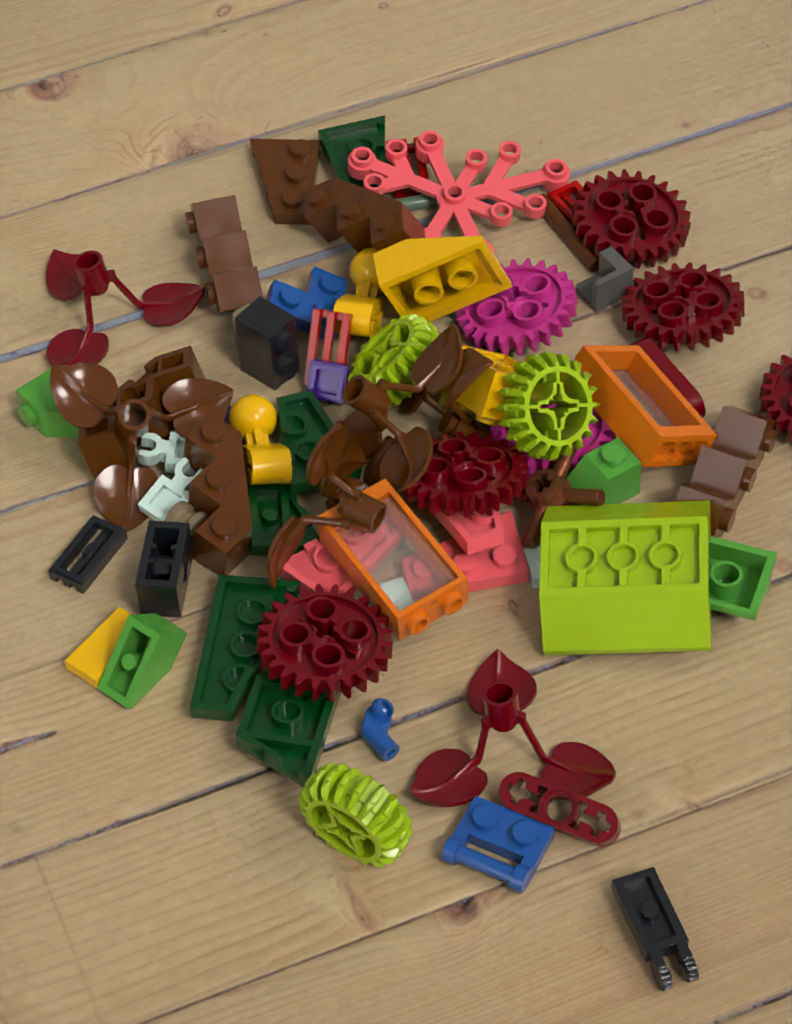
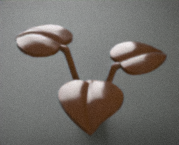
(472, 367)
(88, 390)
(410, 456)
(333, 462)

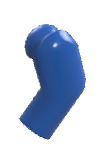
(376, 728)

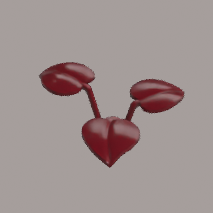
(86, 273)
(500, 694)

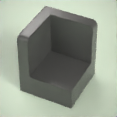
(610, 282)

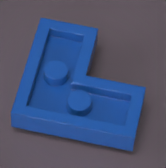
(321, 292)

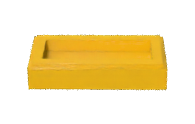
(94, 653)

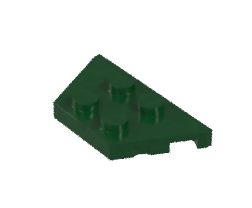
(285, 728)

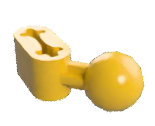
(364, 305)
(256, 421)

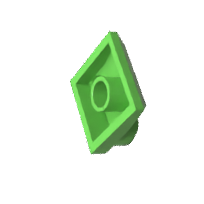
(738, 577)

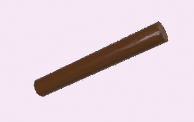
(568, 232)

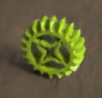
(393, 352)
(547, 380)
(355, 814)

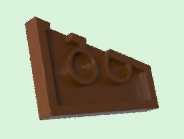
(287, 171)

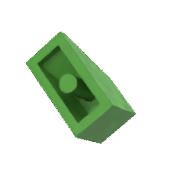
(40, 410)
(610, 469)
(141, 657)

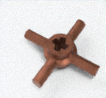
(552, 488)

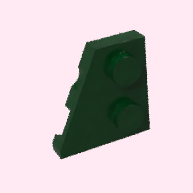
(269, 512)

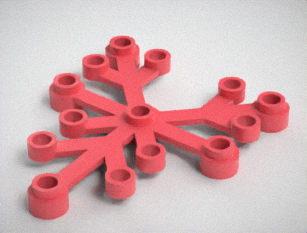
(459, 197)

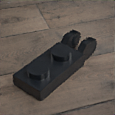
(654, 925)

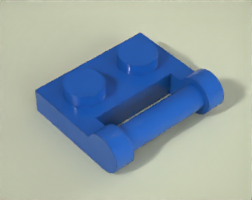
(503, 834)

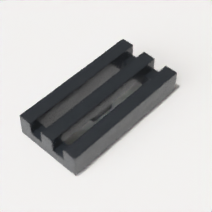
(94, 556)

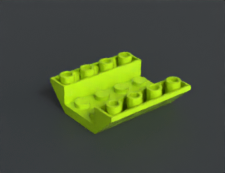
(625, 578)

